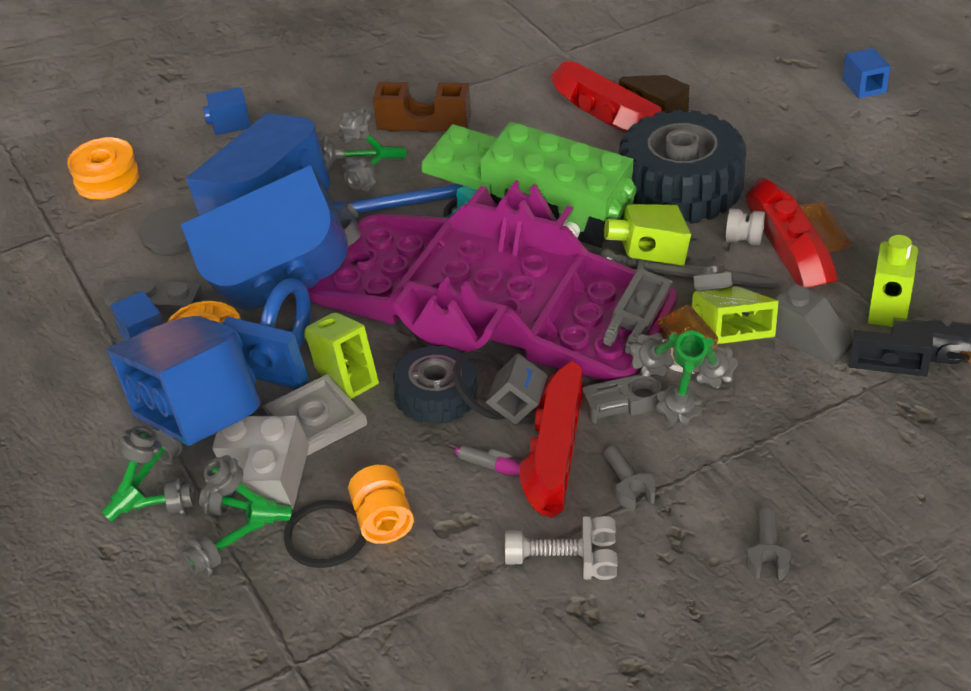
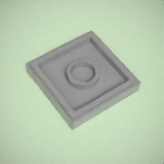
(321, 410)

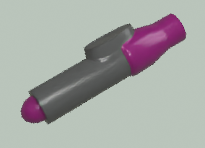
(491, 459)

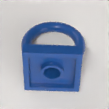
(272, 351)

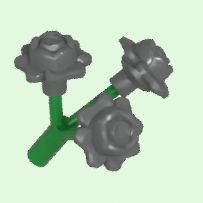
(358, 172)

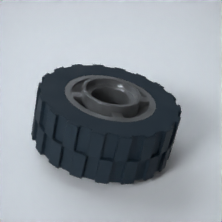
(426, 384)

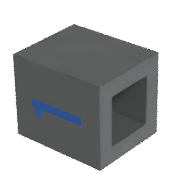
(517, 389)

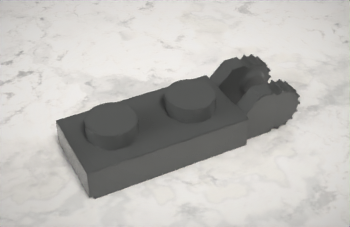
(638, 307)

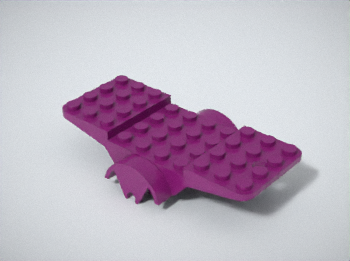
(490, 276)

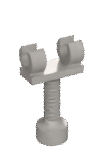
(599, 531)

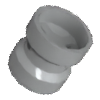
(745, 226)

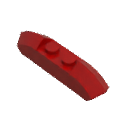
(601, 96)
(792, 234)
(548, 466)

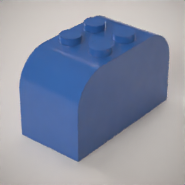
(256, 158)
(268, 237)
(186, 377)

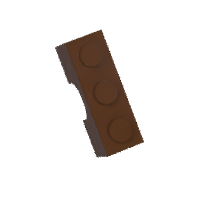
(399, 111)

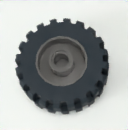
(686, 162)

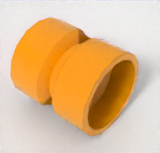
(380, 504)

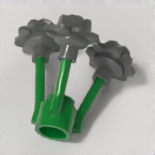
(693, 354)

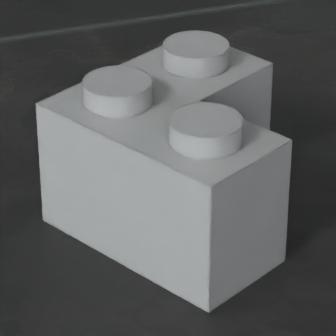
(269, 452)

